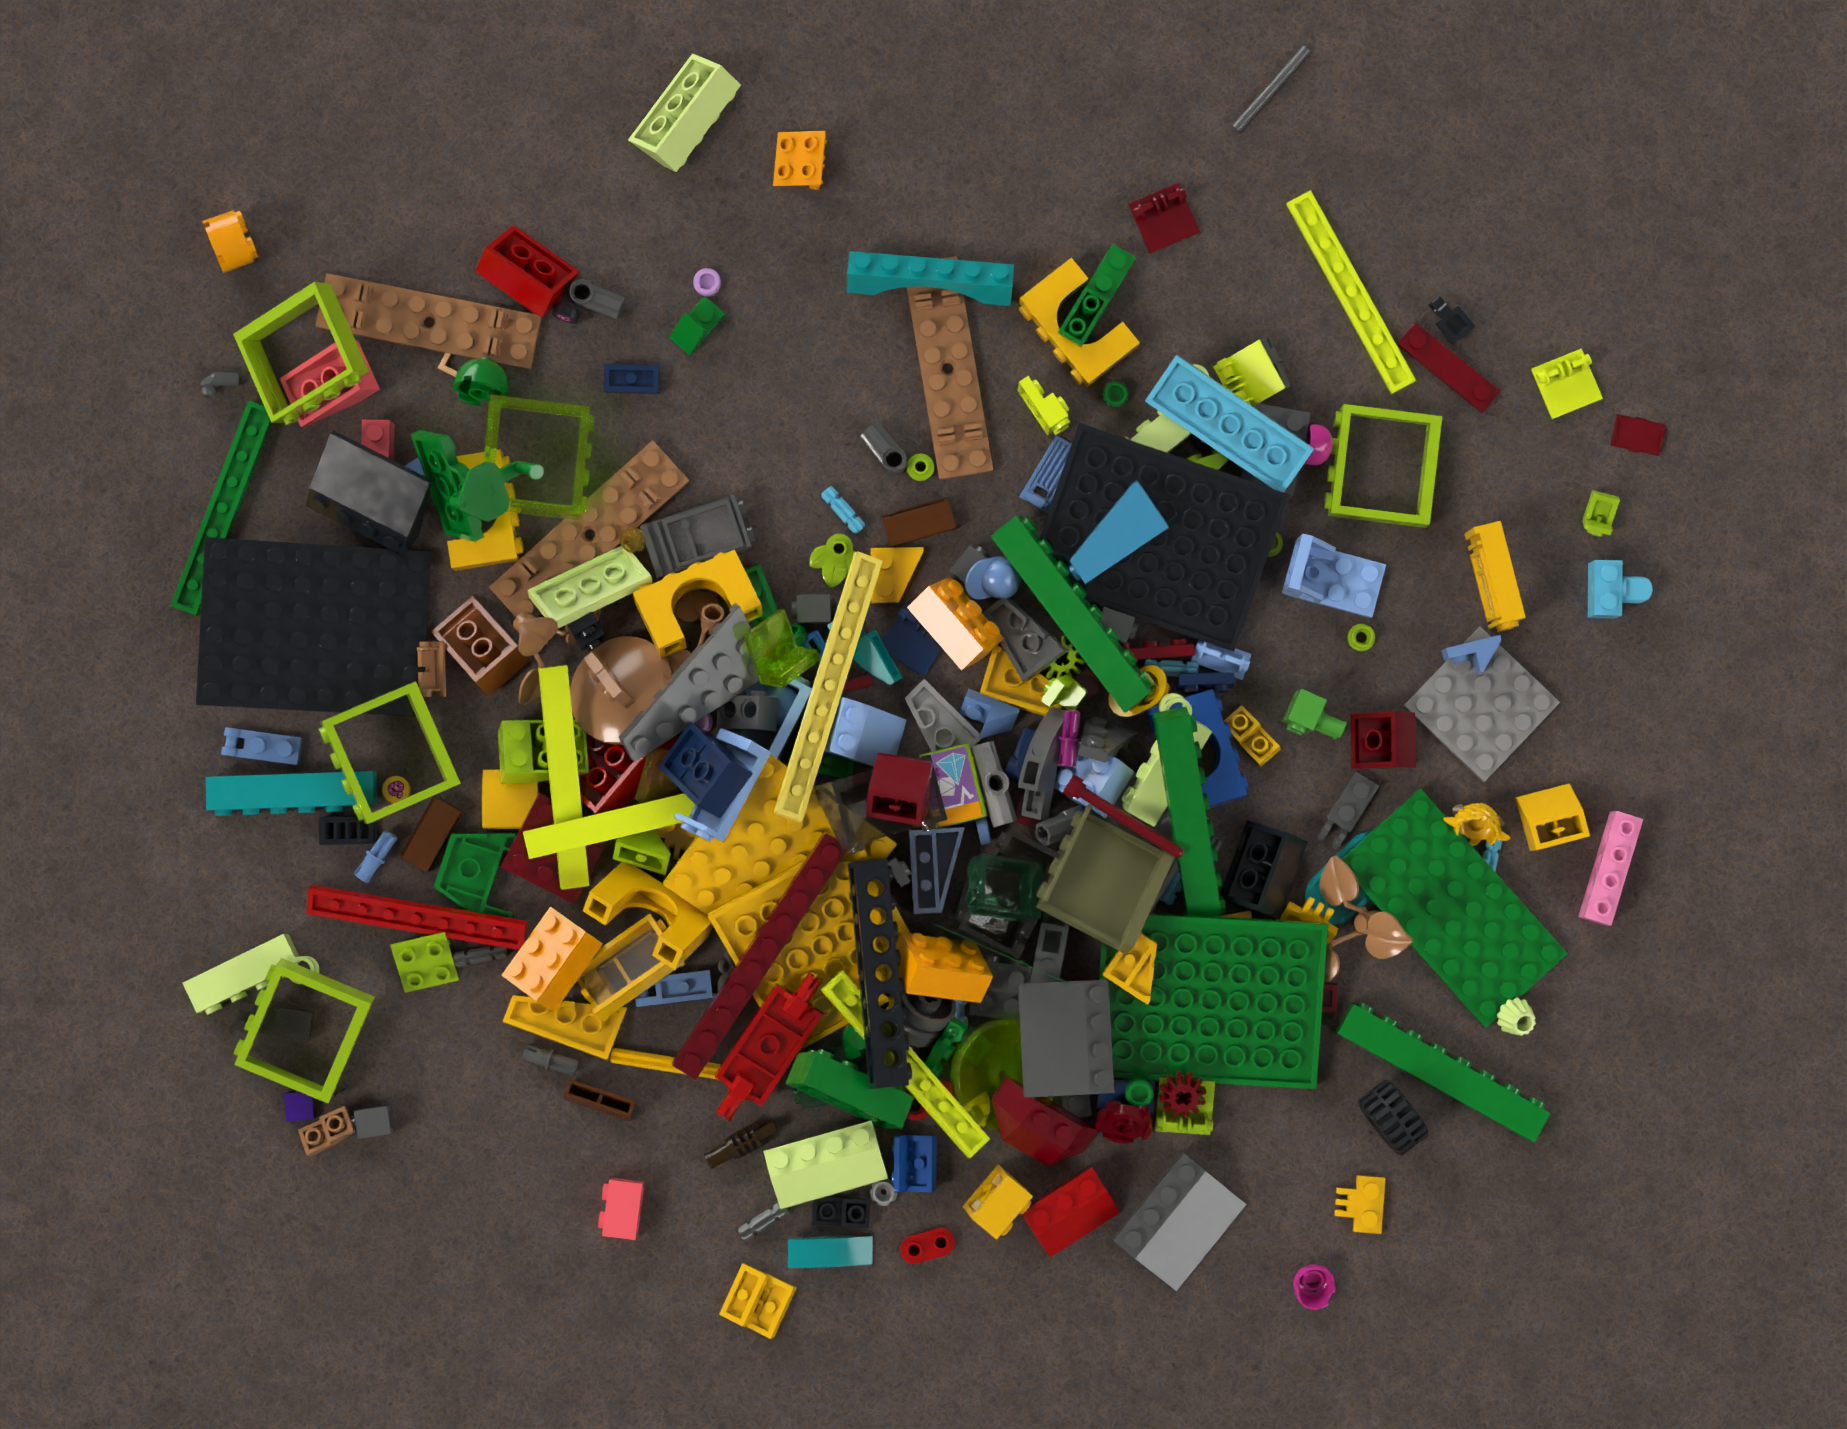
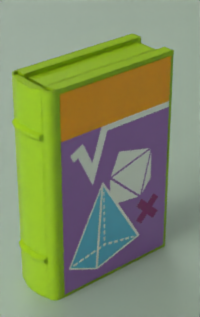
(958, 784)

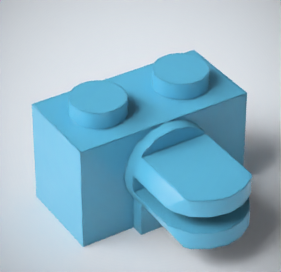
(1610, 589)

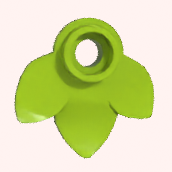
(833, 564)

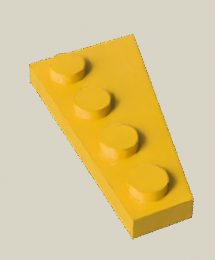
(569, 1025)

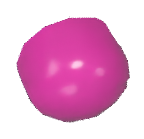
(1321, 441)
(1324, 1288)

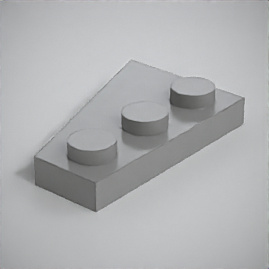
(938, 719)

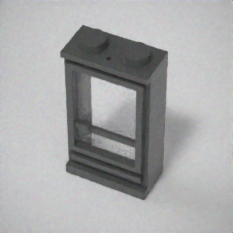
(697, 535)

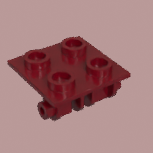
(1164, 217)

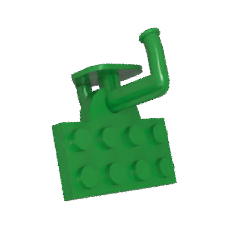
(465, 493)

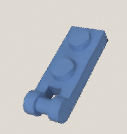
(263, 746)
(679, 988)

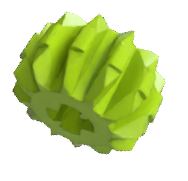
(1071, 658)

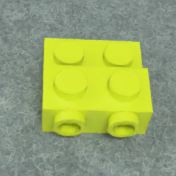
(1048, 411)

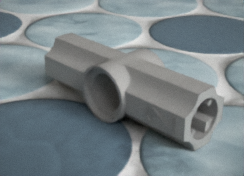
(999, 801)

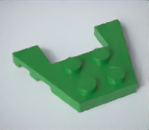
(471, 868)

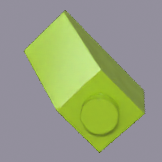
(644, 851)

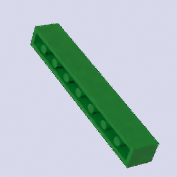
(1073, 612)
(1187, 812)
(1443, 1072)

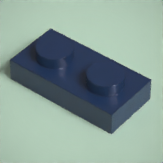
(631, 379)
(1195, 682)

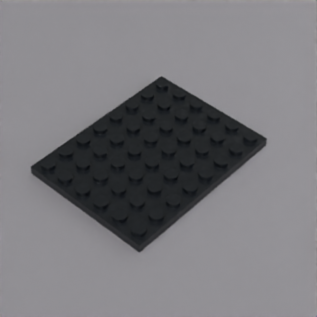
(1195, 572)
(309, 625)

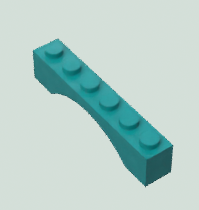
(882, 272)

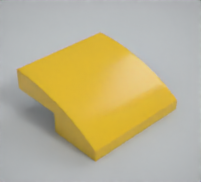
(505, 804)
(746, 1295)

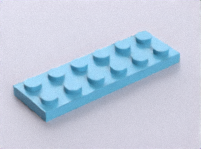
(1229, 424)

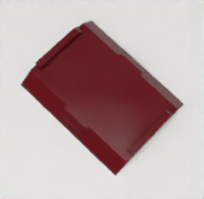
(1638, 435)

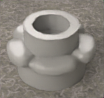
(883, 1200)

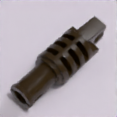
(741, 1143)

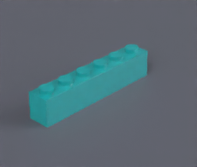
(285, 791)

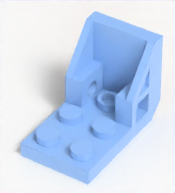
(1333, 577)

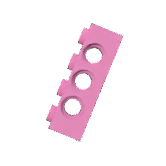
(1610, 868)

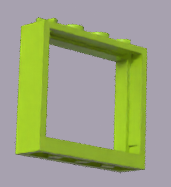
(261, 371)
(1428, 471)
(431, 734)
(325, 985)

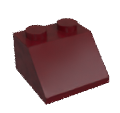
(1383, 740)

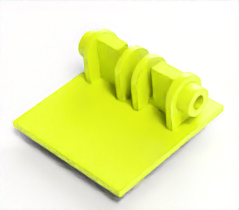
(1250, 374)
(1567, 383)

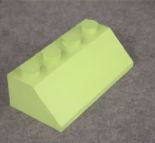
(685, 112)
(825, 1164)

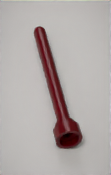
(1077, 789)

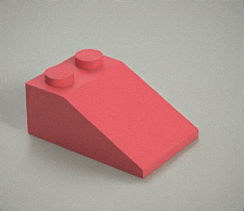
(317, 372)

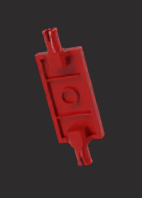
(768, 1045)

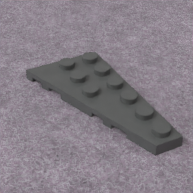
(699, 686)

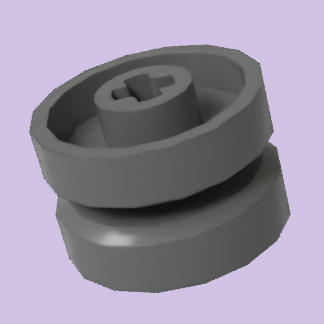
(926, 1018)

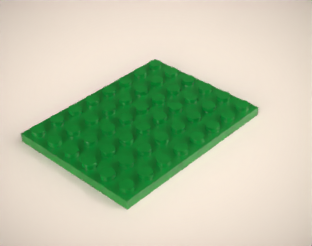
(1225, 1002)

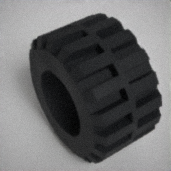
(1393, 1117)

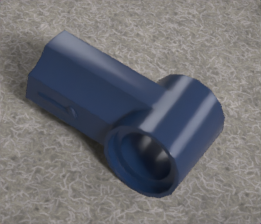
(1016, 760)

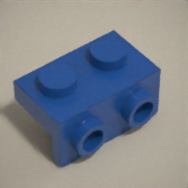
(914, 1163)

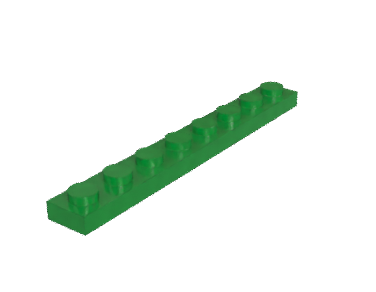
(224, 501)

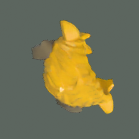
(1477, 823)

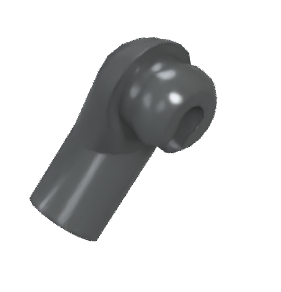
(215, 380)

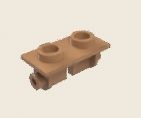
(432, 657)

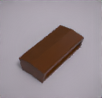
(918, 522)
(430, 834)
(598, 1105)

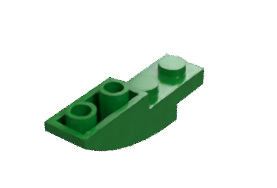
(1097, 295)

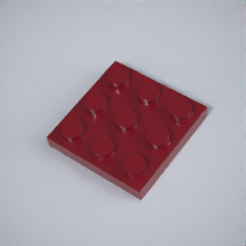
(544, 870)

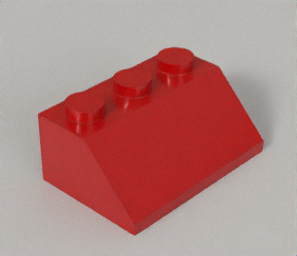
(526, 270)
(1070, 1211)

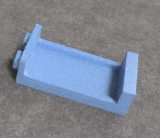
(792, 717)
(710, 826)

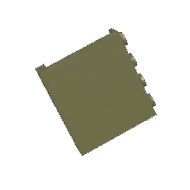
(1104, 881)

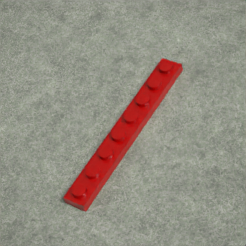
(416, 917)

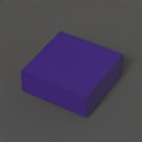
(299, 1106)

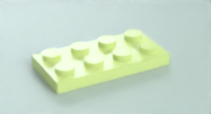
(589, 586)

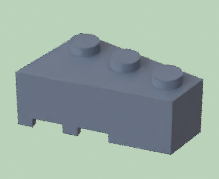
(932, 865)

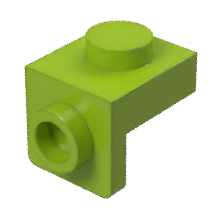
(1600, 513)
(1065, 692)

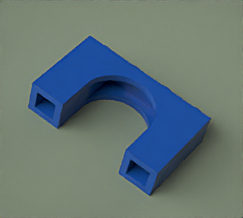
(1225, 781)

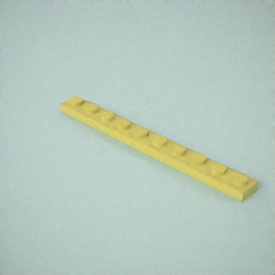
(828, 687)

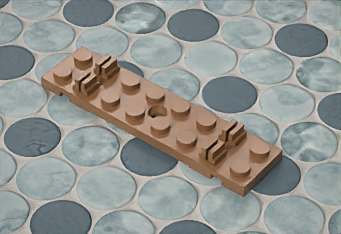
(458, 327)
(951, 398)
(620, 502)

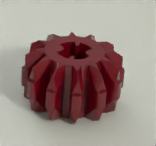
(1185, 1085)

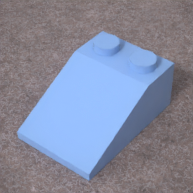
(863, 731)

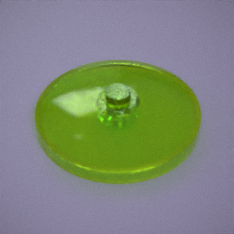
(981, 1066)

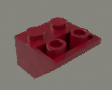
(899, 789)

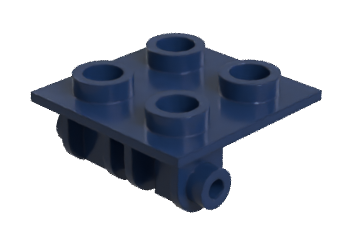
(911, 642)

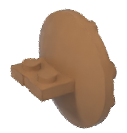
(616, 685)

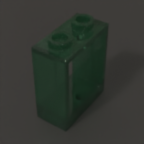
(1029, 883)

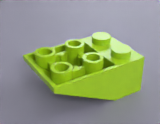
(525, 754)

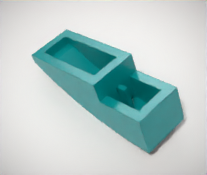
(874, 657)
(829, 1251)

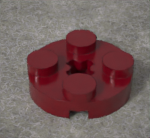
(1124, 1122)

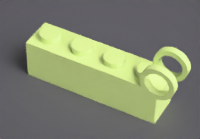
(1163, 431)
(1147, 795)
(242, 973)

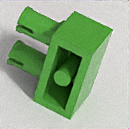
(1307, 715)

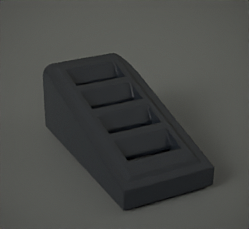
(324, 831)

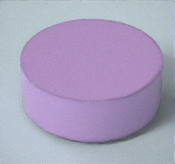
(707, 282)

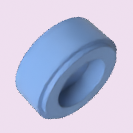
(983, 831)

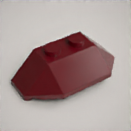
(1039, 1125)

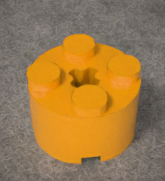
(228, 240)

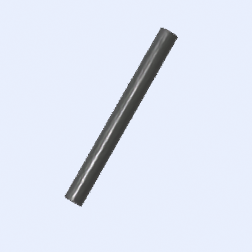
(1271, 89)

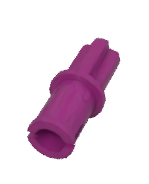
(1069, 738)

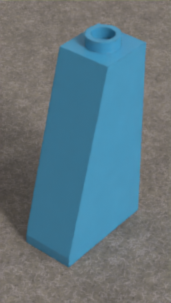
(1123, 530)

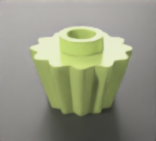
(1516, 1017)

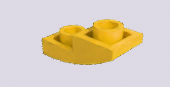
(1252, 736)

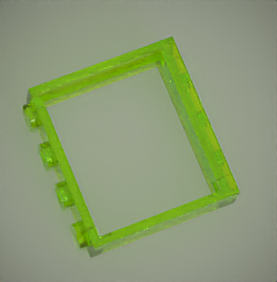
(584, 449)

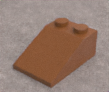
(480, 646)

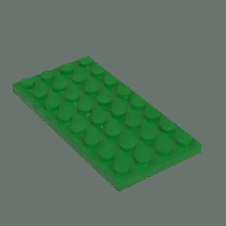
(1453, 907)

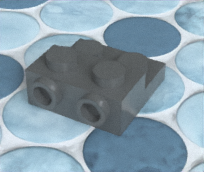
(1002, 995)

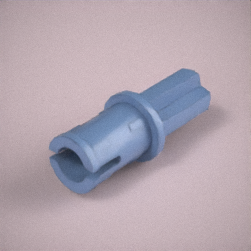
(375, 856)

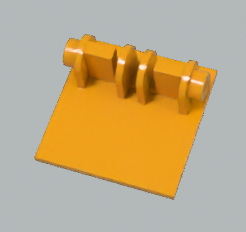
(800, 159)

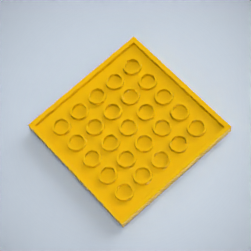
(755, 847)
(818, 945)

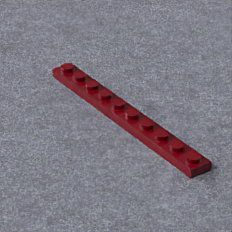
(759, 956)

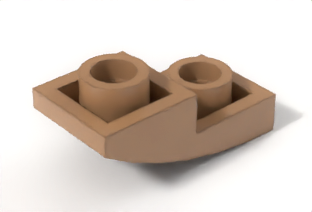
(327, 1131)

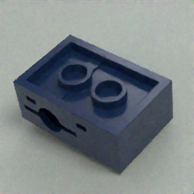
(705, 770)

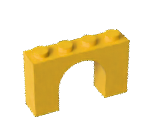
(1091, 359)
(499, 542)
(721, 574)
(632, 887)

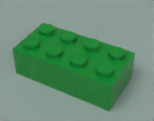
(848, 1089)

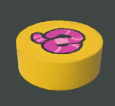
(396, 789)

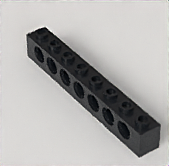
(870, 986)

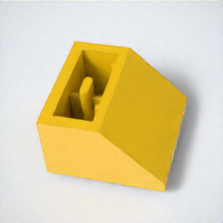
(1552, 817)

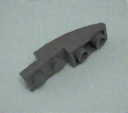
(1041, 766)
(1050, 949)

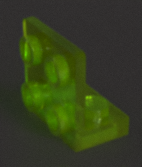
(776, 652)

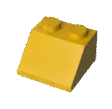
(998, 1202)

